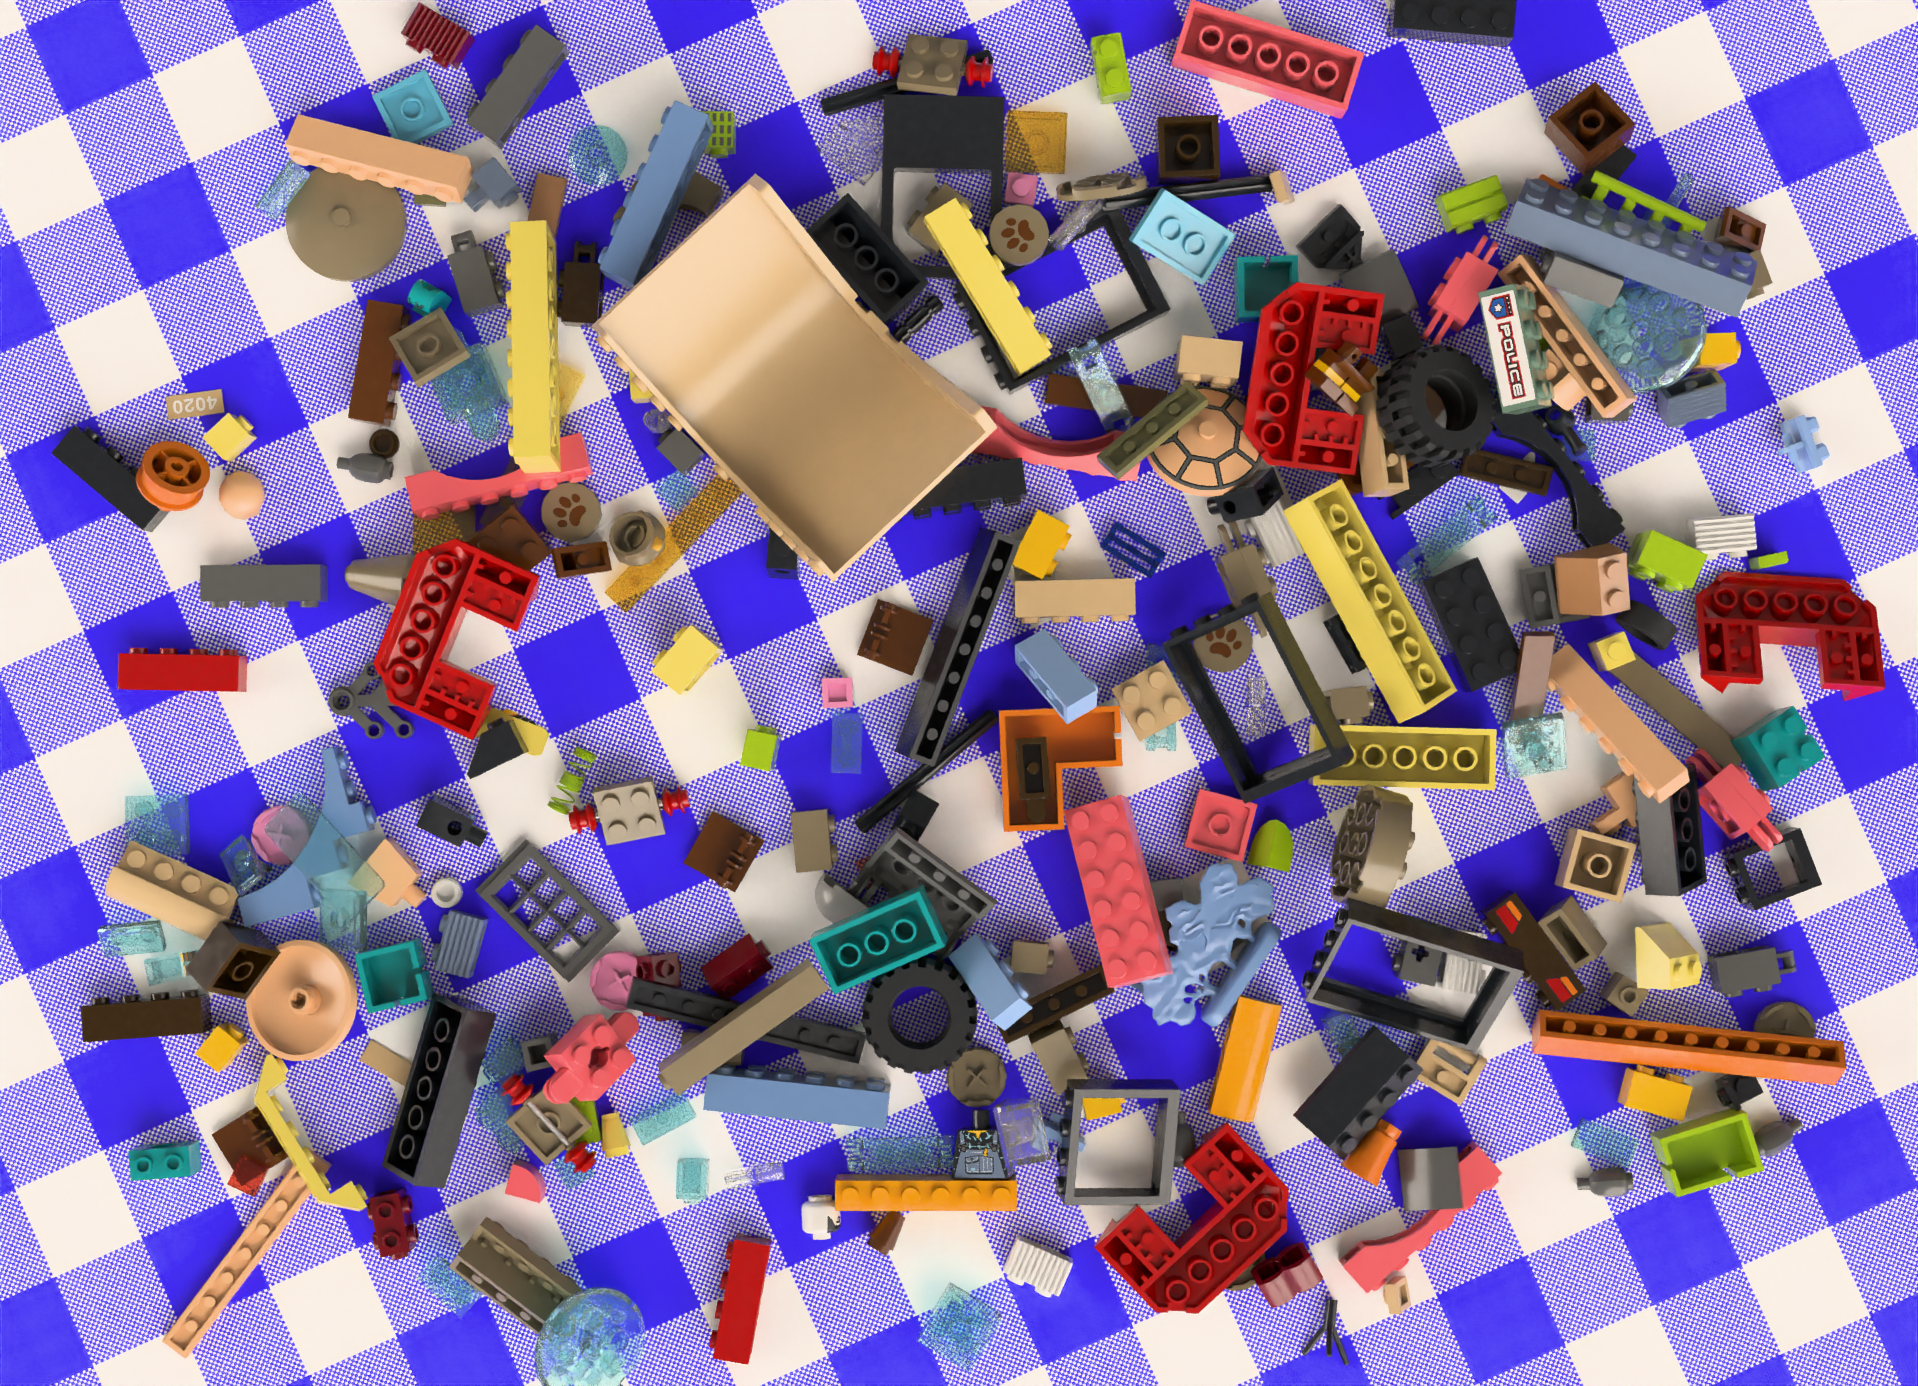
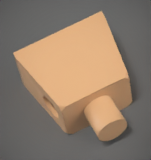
(398, 873)

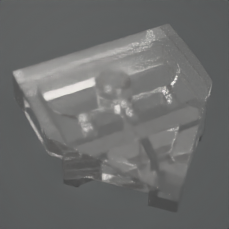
(854, 147)

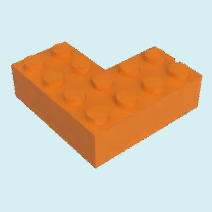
(1079, 744)

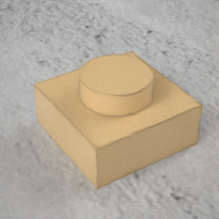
(1397, 1295)

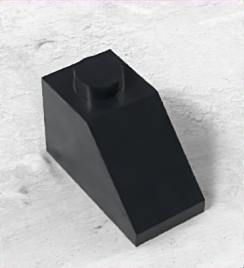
(497, 747)

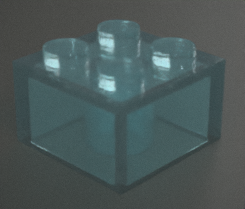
(959, 1327)

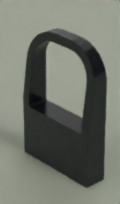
(941, 137)

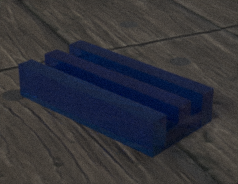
(1153, 563)

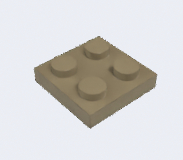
(429, 347)

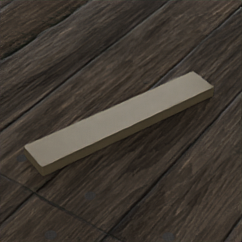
(1677, 710)

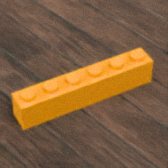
(923, 1193)

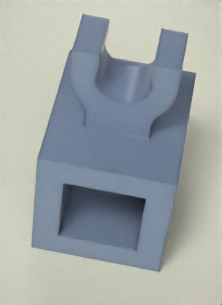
(494, 185)

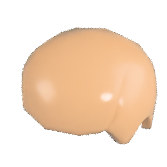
(242, 495)

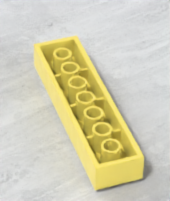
(534, 347)
(1370, 601)

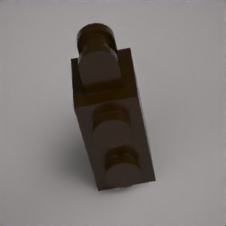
(581, 288)
(1033, 775)

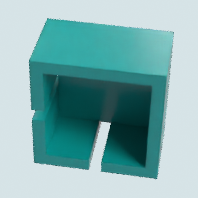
(1259, 285)
(1777, 748)
(394, 973)

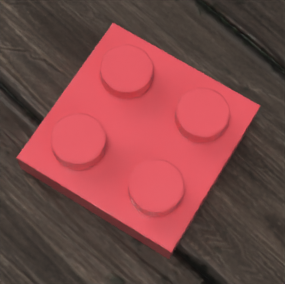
(1220, 825)

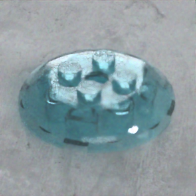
(1667, 348)
(590, 1340)

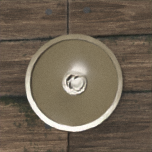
(346, 225)

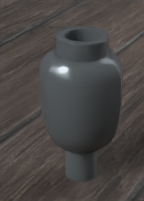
(367, 467)
(1776, 1136)
(1184, 1141)
(1607, 1182)

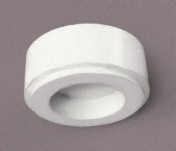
(446, 892)

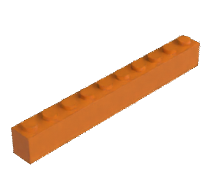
(1688, 1047)

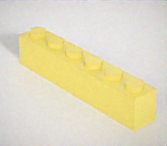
(987, 286)

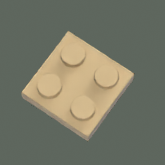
(1151, 700)

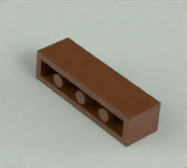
(378, 365)

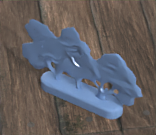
(1205, 937)

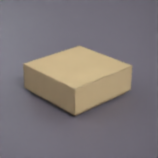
(1281, 187)

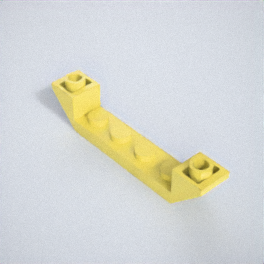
(347, 1196)

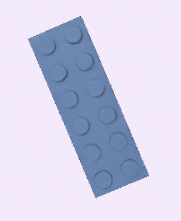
(656, 195)
(798, 1096)

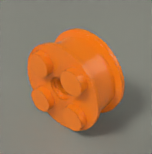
(172, 476)

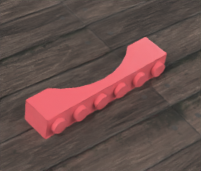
(1081, 455)
(438, 493)
(1375, 1259)

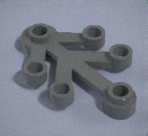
(377, 700)

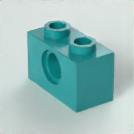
(165, 1160)

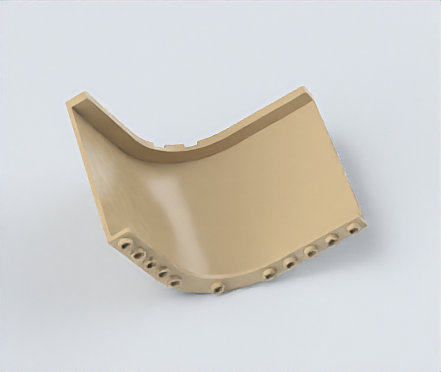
(790, 381)

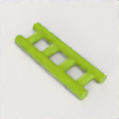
(1635, 196)

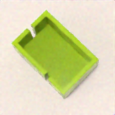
(1702, 1148)

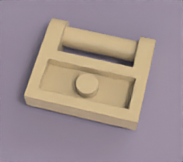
(1444, 1076)

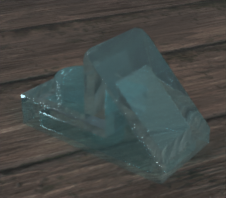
(243, 865)

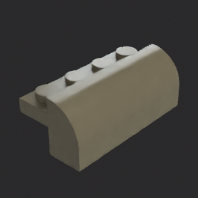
(512, 1275)

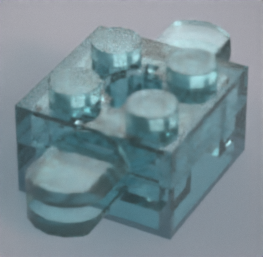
(472, 392)

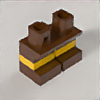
(1339, 379)

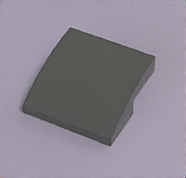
(1385, 276)
(1541, 597)
(1430, 1178)

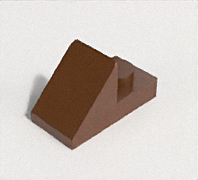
(1739, 230)
(581, 560)

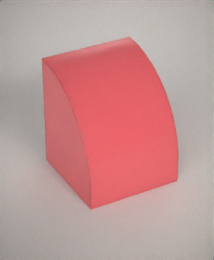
(526, 1182)

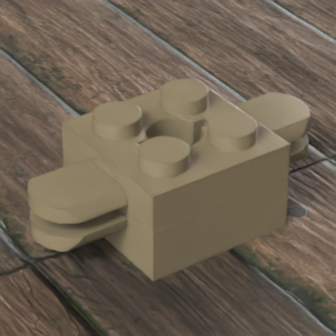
(1243, 571)

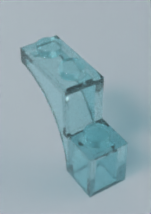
(496, 1108)

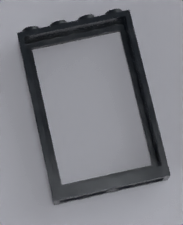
(1134, 265)
(1216, 720)
(1404, 1015)

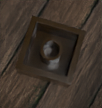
(1187, 149)
(232, 960)

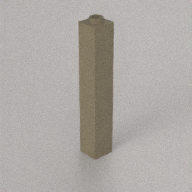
(741, 1027)

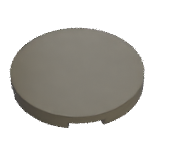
(1101, 187)

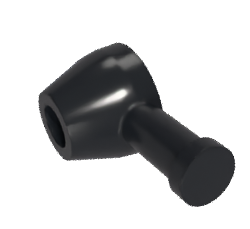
(1564, 427)

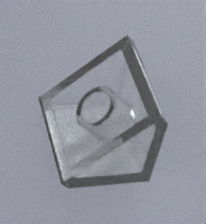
(1021, 1132)

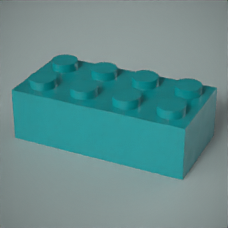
(878, 939)

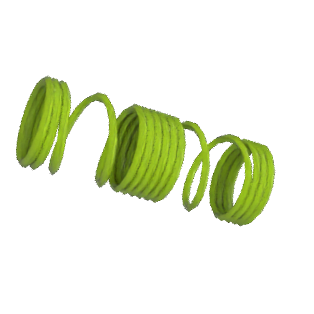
(572, 781)

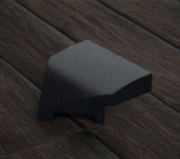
(1334, 241)

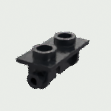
(1345, 644)

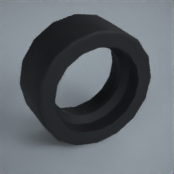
(1647, 625)

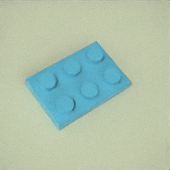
(1182, 236)

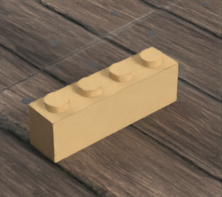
(1380, 465)
(1074, 599)

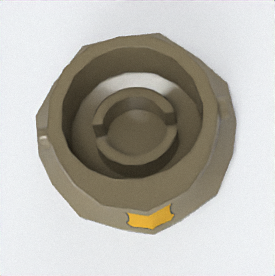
(637, 538)

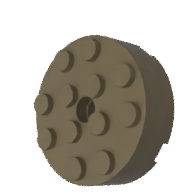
(1372, 847)

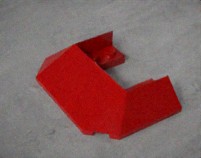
(1278, 392)
(1817, 612)
(426, 624)
(1217, 1245)

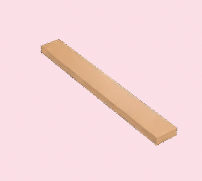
(241, 1260)

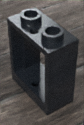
(1801, 861)

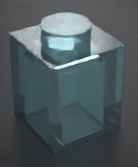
(692, 1180)

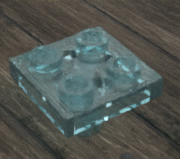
(1534, 753)

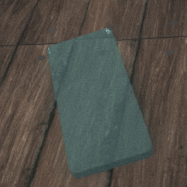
(324, 856)

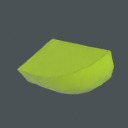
(1272, 847)

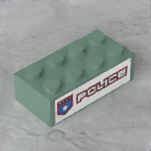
(1516, 349)

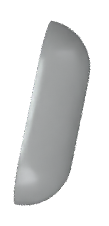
(835, 901)

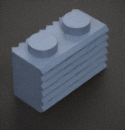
(1692, 399)
(459, 943)

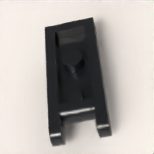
(1421, 484)

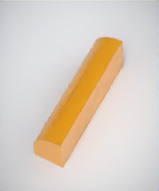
(1244, 1059)

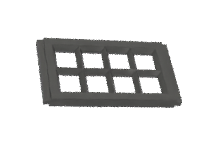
(587, 950)

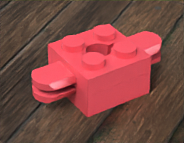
(1458, 298)
(1734, 801)
(589, 1044)

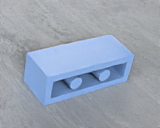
(1056, 675)
(991, 981)

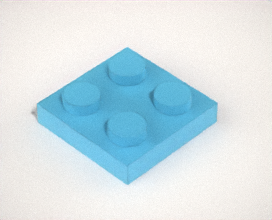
(413, 109)

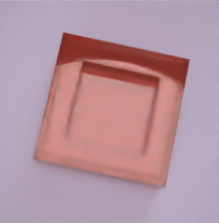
(248, 1176)

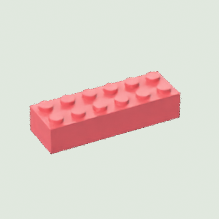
(1267, 59)
(1118, 892)

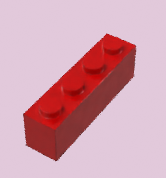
(182, 672)
(741, 1299)

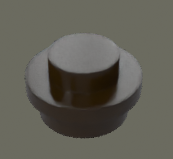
(384, 443)

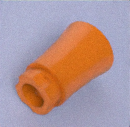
(1373, 1152)

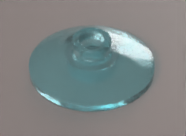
(603, 168)

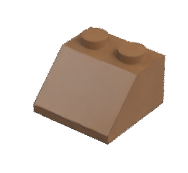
(1592, 581)

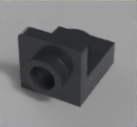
(1736, 1090)

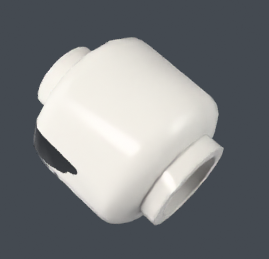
(820, 1217)

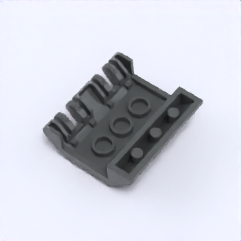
(906, 864)

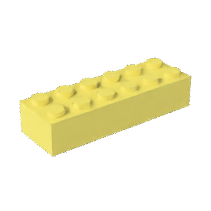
(1413, 757)

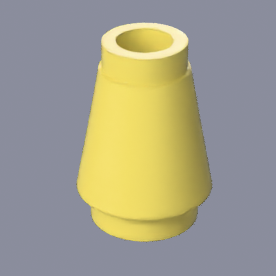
(614, 1137)

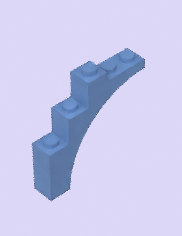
(292, 890)

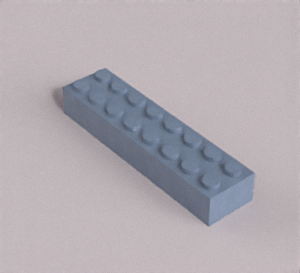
(1632, 246)

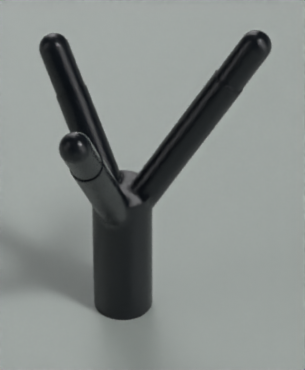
(1331, 1332)

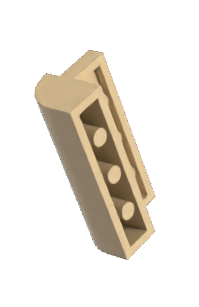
(171, 891)

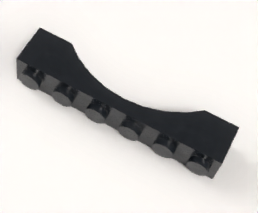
(1590, 516)

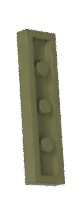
(1152, 430)

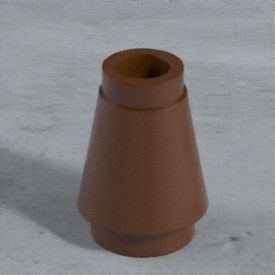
(886, 1232)

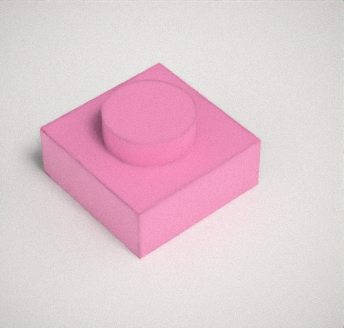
(1021, 189)
(837, 692)

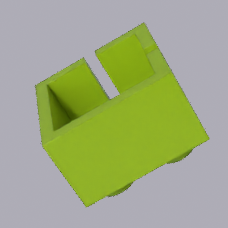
(1664, 561)

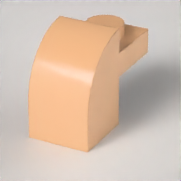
(1565, 387)
(1623, 802)

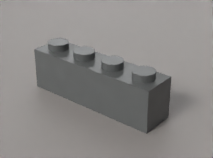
(517, 86)
(264, 584)

